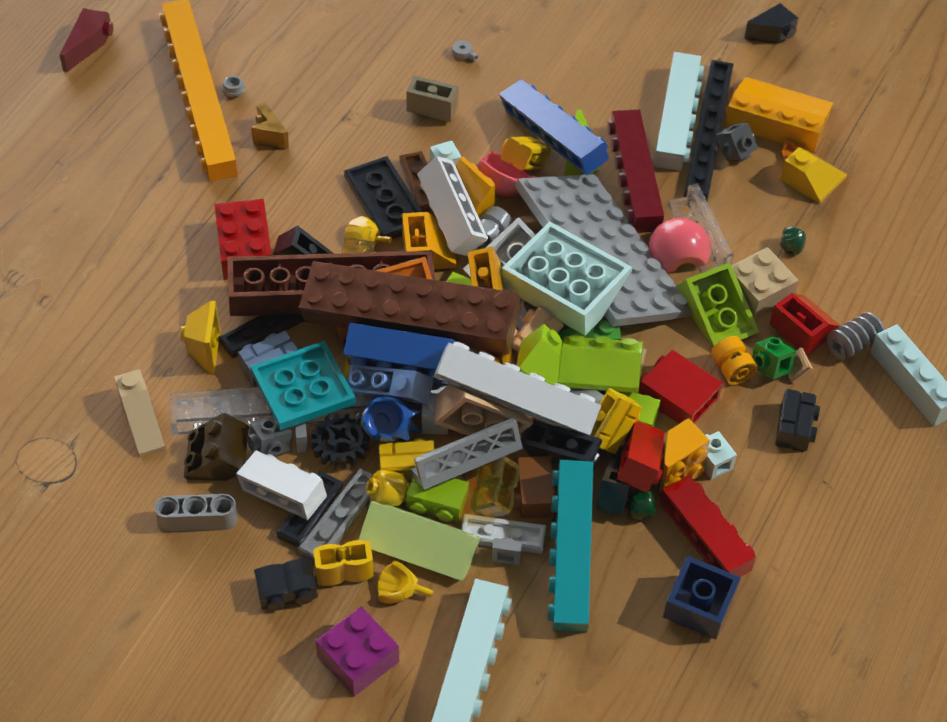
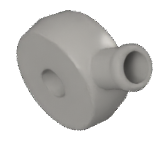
(463, 50)

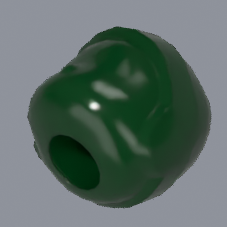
(793, 240)
(641, 505)

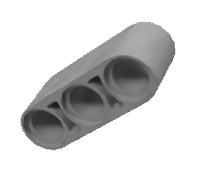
(184, 505)

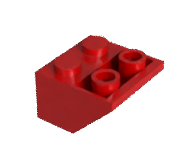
(802, 322)

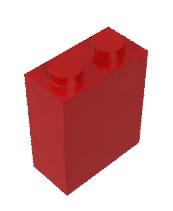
(681, 387)

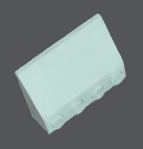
(565, 277)

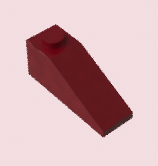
(86, 37)

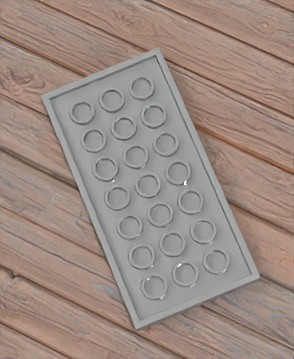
(590, 213)

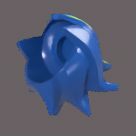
(389, 419)

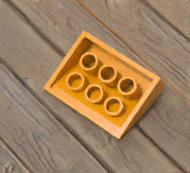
(779, 113)

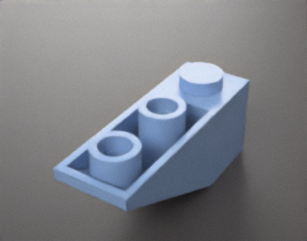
(397, 383)

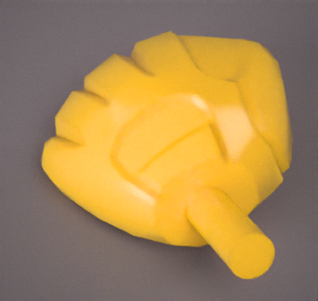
(365, 229)
(398, 584)

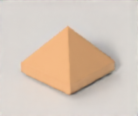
(800, 366)

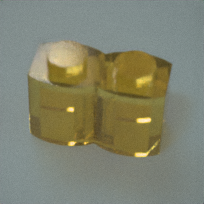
(495, 488)

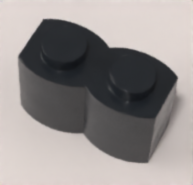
(286, 584)

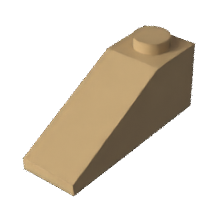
(139, 412)

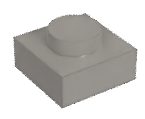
(506, 551)

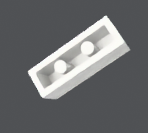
(282, 484)

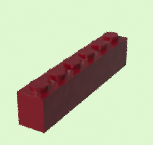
(636, 170)

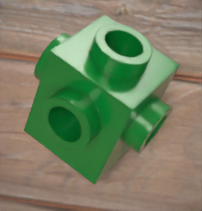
(773, 357)

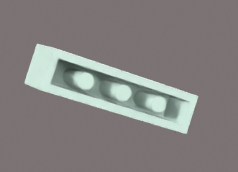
(912, 373)

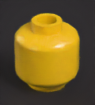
(387, 488)

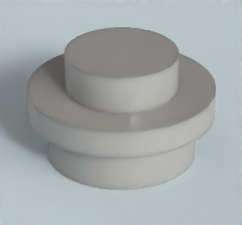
(233, 86)

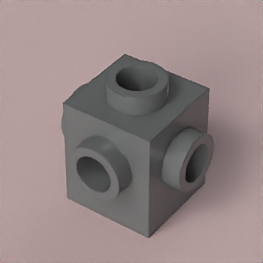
(737, 142)
(268, 438)

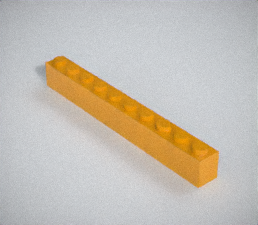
(198, 91)

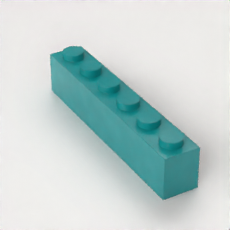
(572, 546)

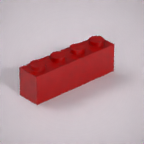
(706, 527)

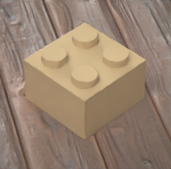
(764, 281)

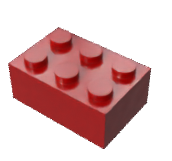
(242, 230)

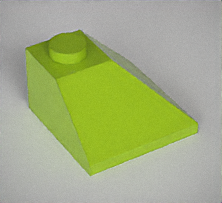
(541, 354)

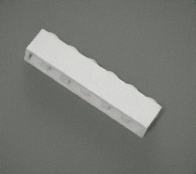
(517, 390)

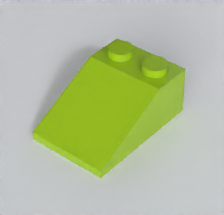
(718, 304)

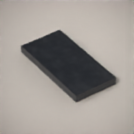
(382, 195)

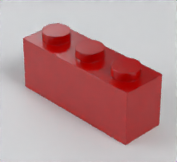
(642, 456)

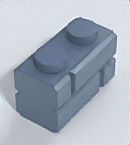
(272, 347)

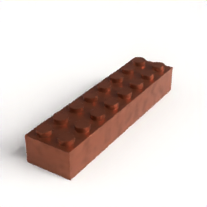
(277, 282)
(468, 314)

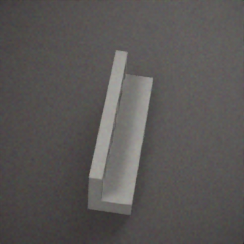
(467, 454)

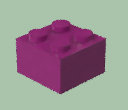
(357, 651)

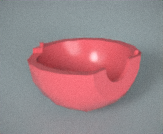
(502, 174)
(679, 243)

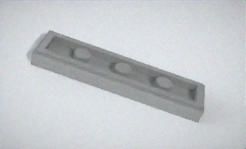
(339, 516)

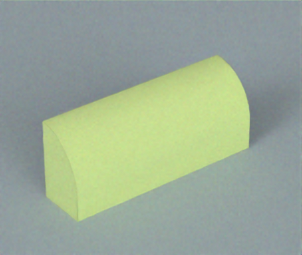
(419, 540)

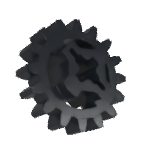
(340, 441)

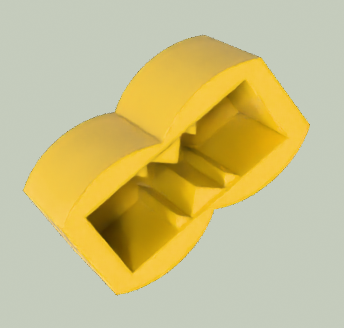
(345, 562)

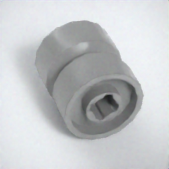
(494, 222)

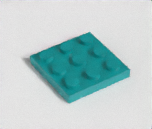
(302, 385)

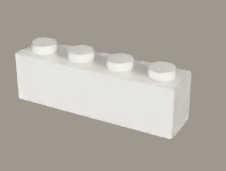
(452, 206)

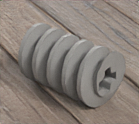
(854, 336)

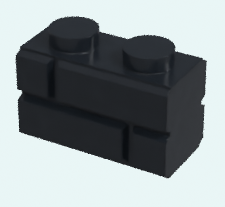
(796, 420)

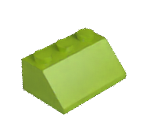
(601, 363)

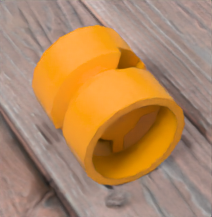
(734, 360)

